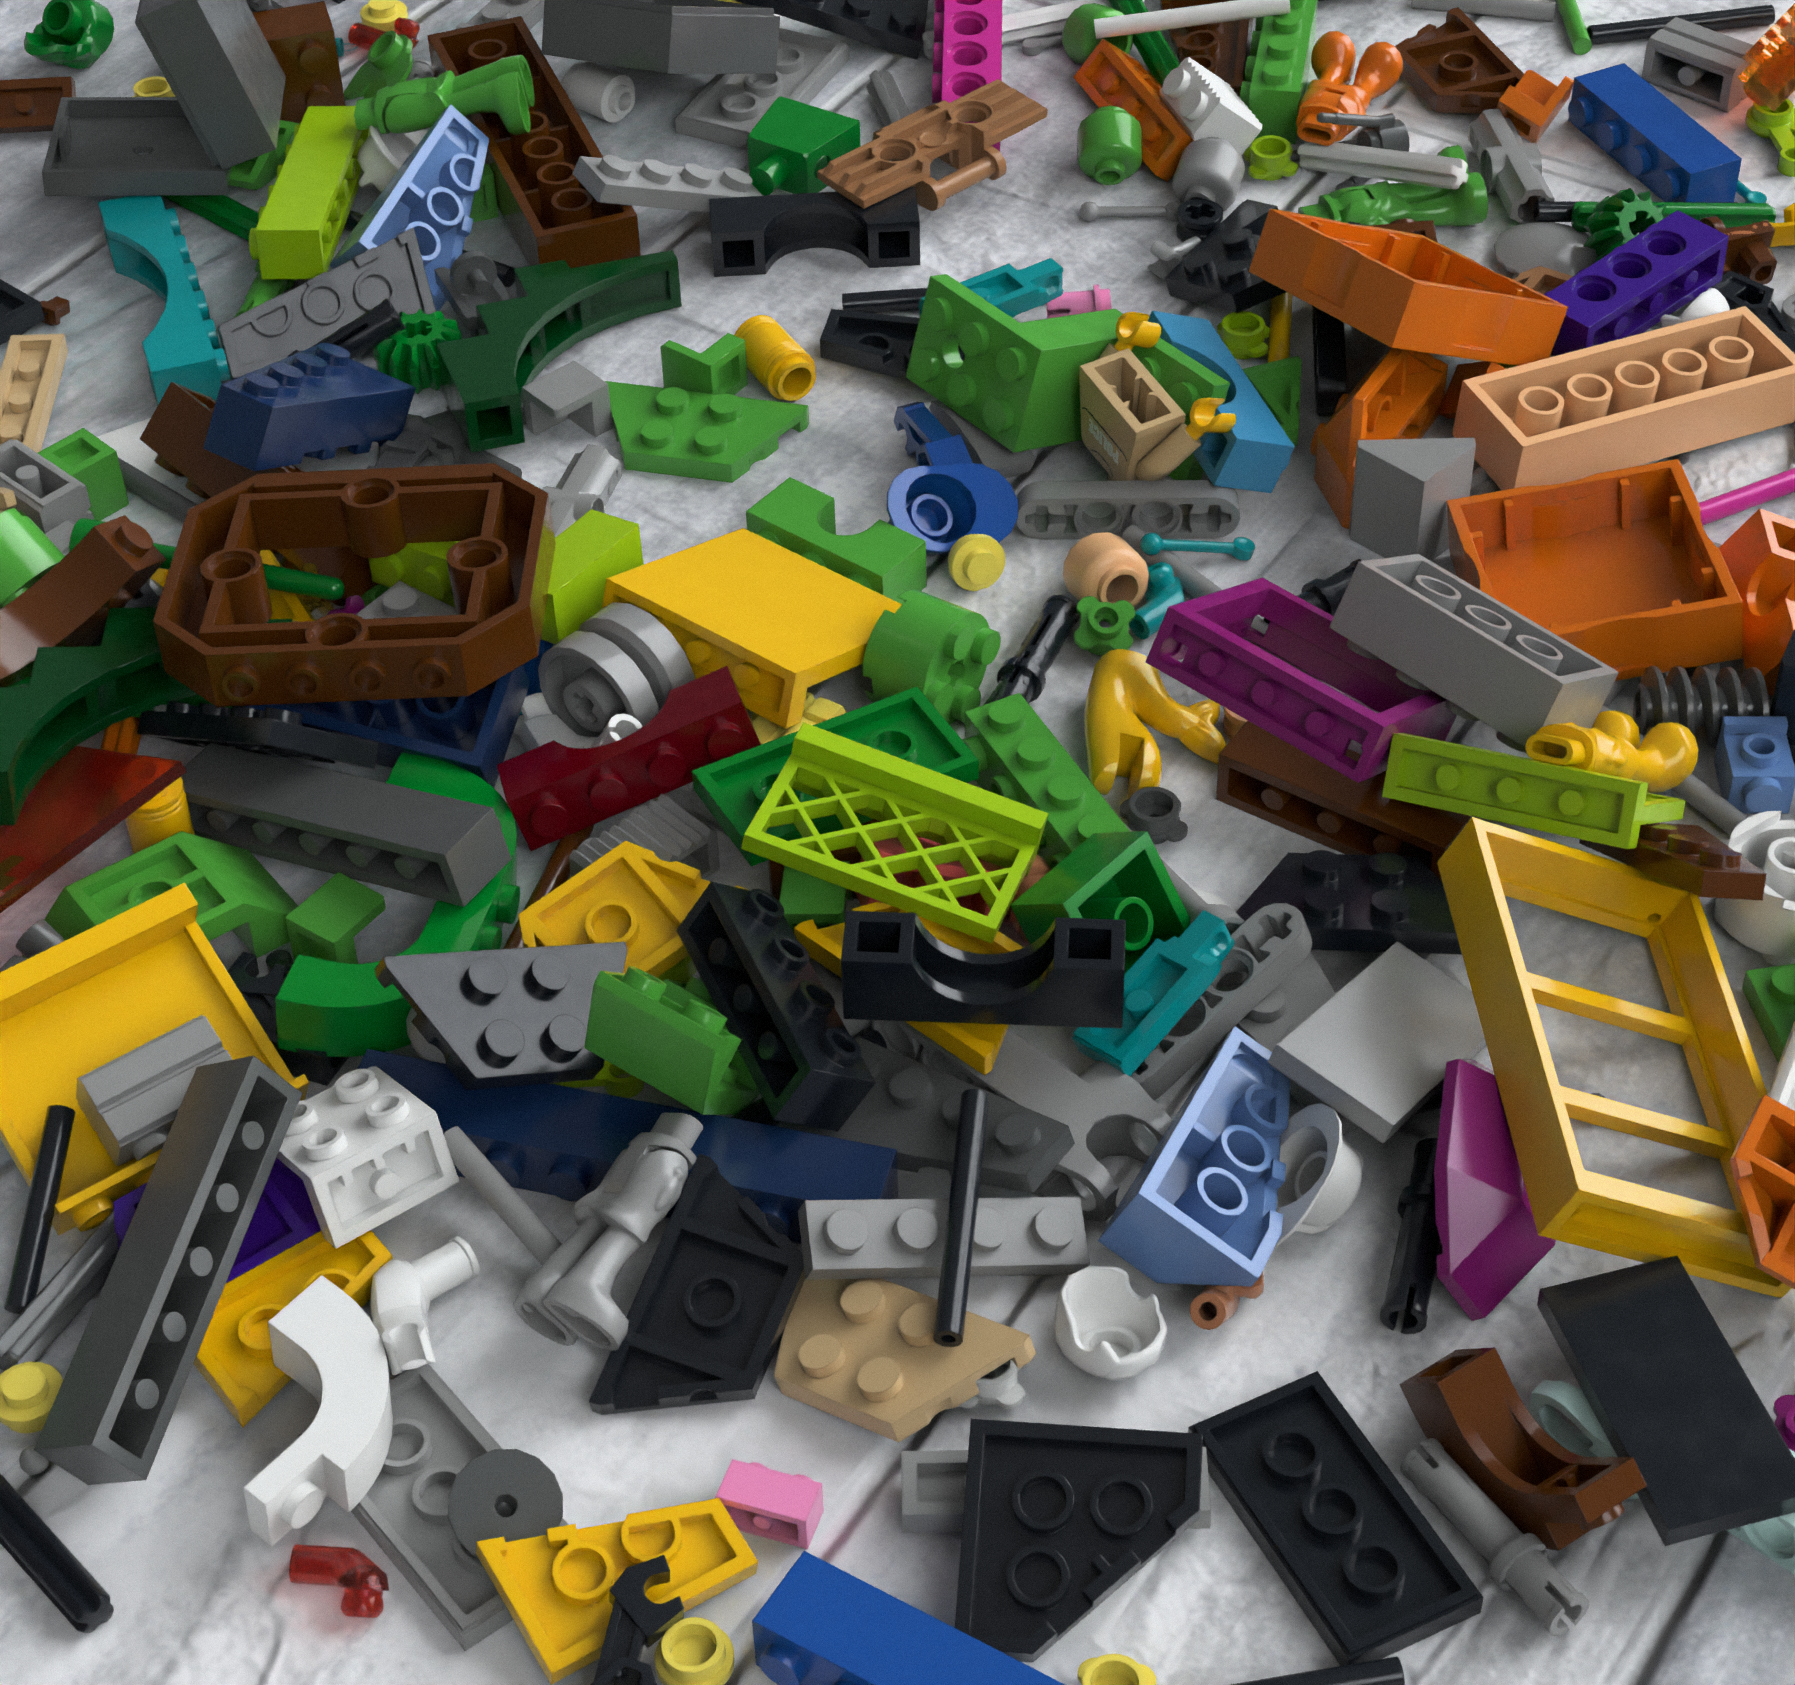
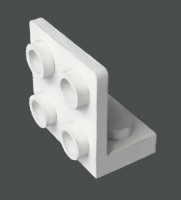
(366, 1153)

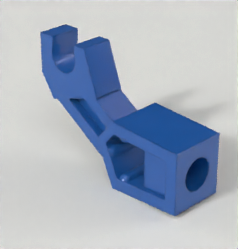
(929, 437)

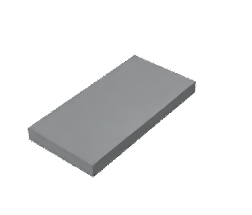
(736, 102)
(1383, 1042)
(409, 1505)

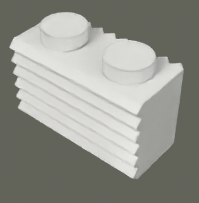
(1208, 106)

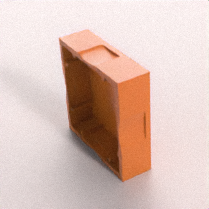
(1406, 290)
(1606, 566)

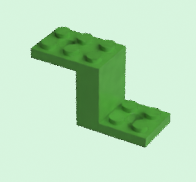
(1025, 375)

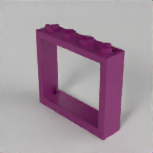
(1283, 698)

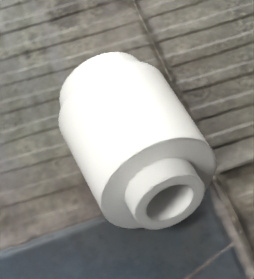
(599, 91)

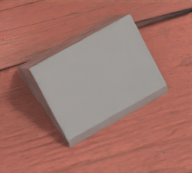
(1405, 491)

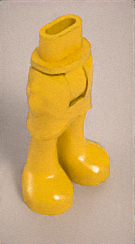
(1615, 749)

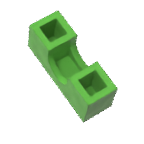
(804, 523)

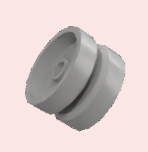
(611, 667)

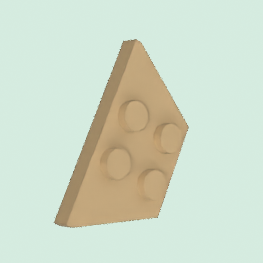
(873, 1359)

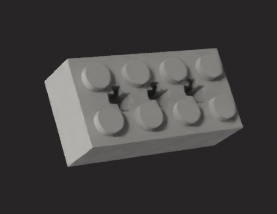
(1469, 649)

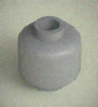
(1209, 171)

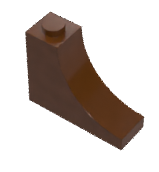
(75, 596)

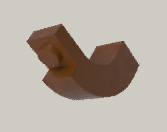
(1497, 1442)

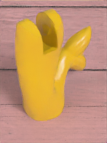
(1117, 743)

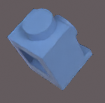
(1755, 763)

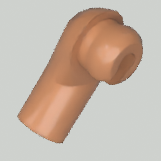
(1220, 1303)

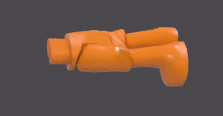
(1334, 65)

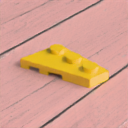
(563, 1579)

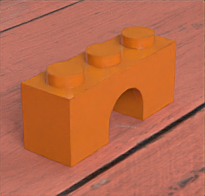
(1764, 572)

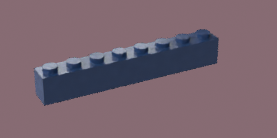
(569, 1137)

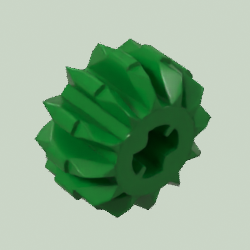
(1620, 220)
(412, 352)

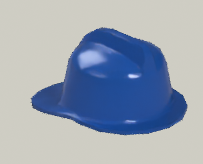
(951, 502)

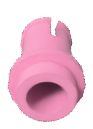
(1079, 302)

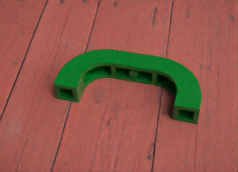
(343, 1004)

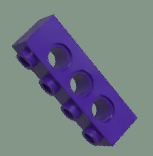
(1639, 282)

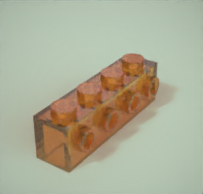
(1771, 62)

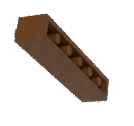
(178, 438)

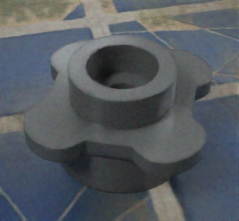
(1156, 812)

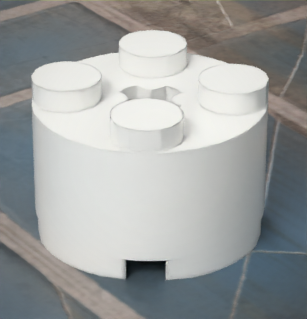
(1769, 922)

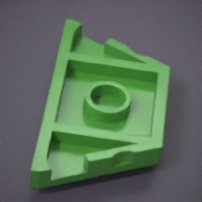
(697, 431)

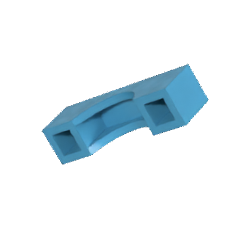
(1256, 446)

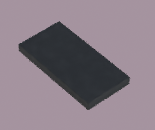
(1672, 1398)
(1335, 1522)

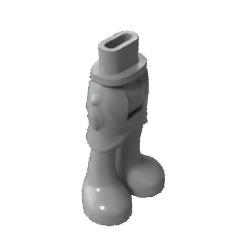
(574, 1285)

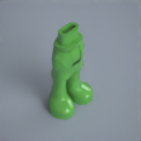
(416, 104)
(1388, 202)

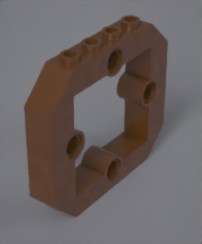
(219, 598)

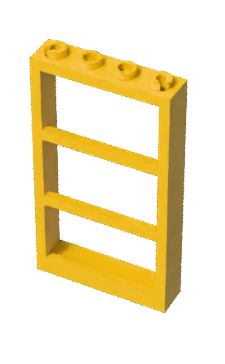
(1704, 1018)

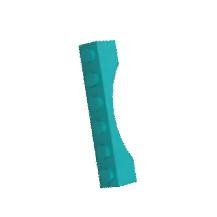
(150, 249)

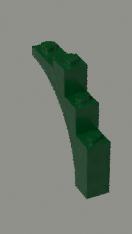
(524, 334)
(77, 696)

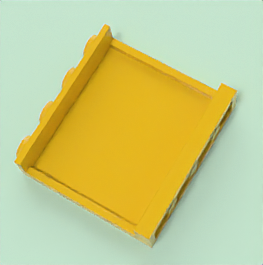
(759, 613)
(93, 1004)

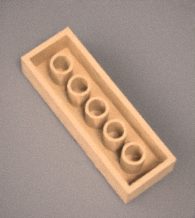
(1628, 400)

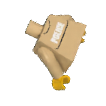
(1131, 418)

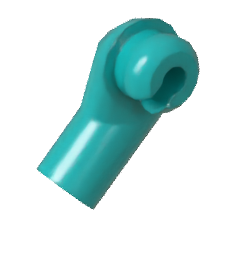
(1162, 592)

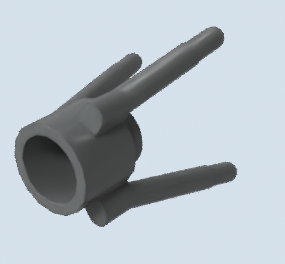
(1380, 132)

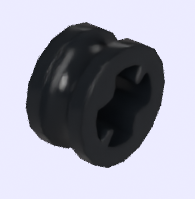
(1198, 218)

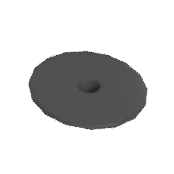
(504, 1497)

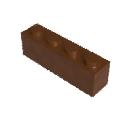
(1321, 804)

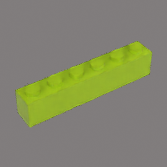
(310, 197)

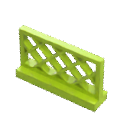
(1523, 791)
(907, 802)

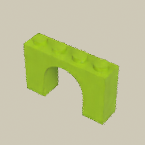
(582, 560)

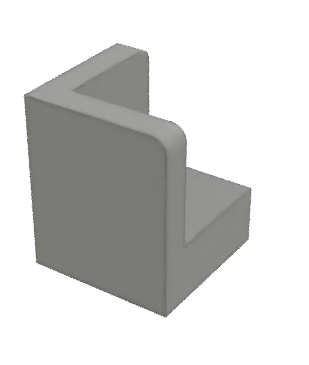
(567, 394)

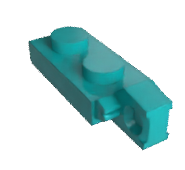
(1017, 290)
(1159, 993)

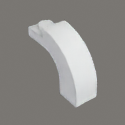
(341, 1360)

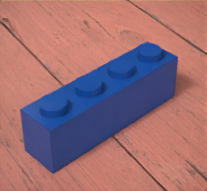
(1652, 137)
(843, 1631)

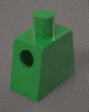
(795, 143)

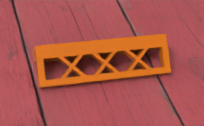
(1124, 82)

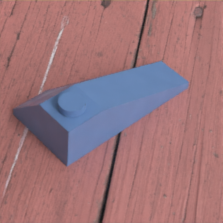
(428, 193)
(1212, 1183)

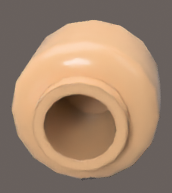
(1106, 569)

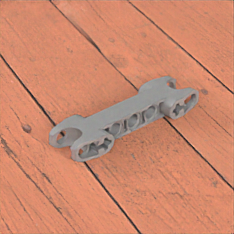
(1098, 1105)

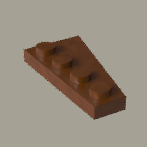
(1215, 46)
(1690, 860)

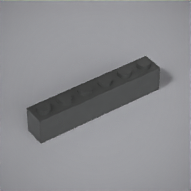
(345, 824)
(169, 1274)

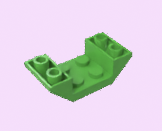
(224, 879)
(669, 1040)

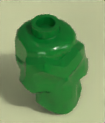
(71, 33)

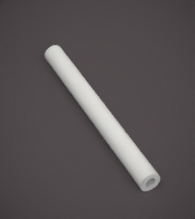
(1188, 17)

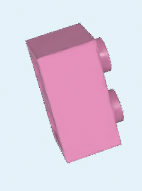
(772, 1502)

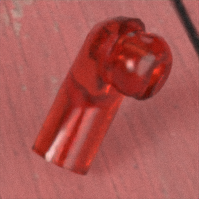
(365, 35)
(343, 1568)

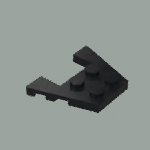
(1220, 264)

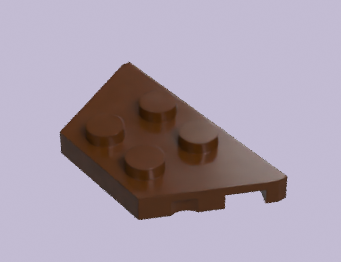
(1457, 66)

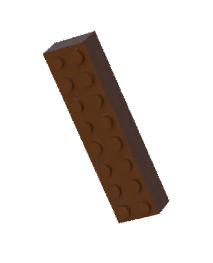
(534, 171)

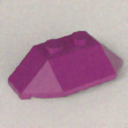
(1480, 1194)

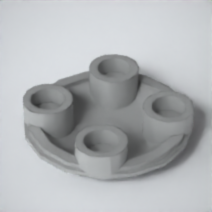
(1544, 245)

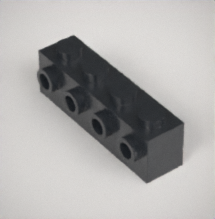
(777, 1006)

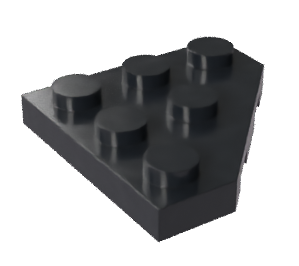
(1063, 1523)

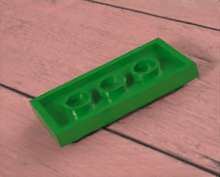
(897, 725)

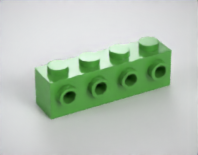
(1280, 68)
(1031, 767)

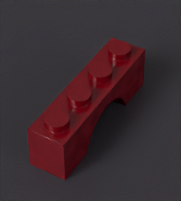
(569, 789)

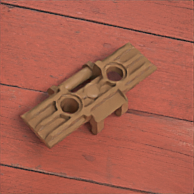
(933, 133)

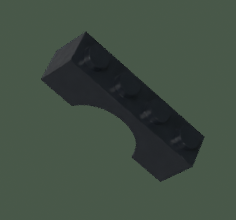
(759, 230)
(906, 974)

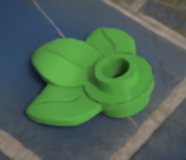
(387, 64)

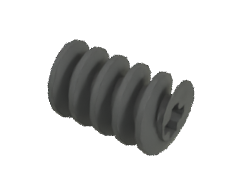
(1700, 699)

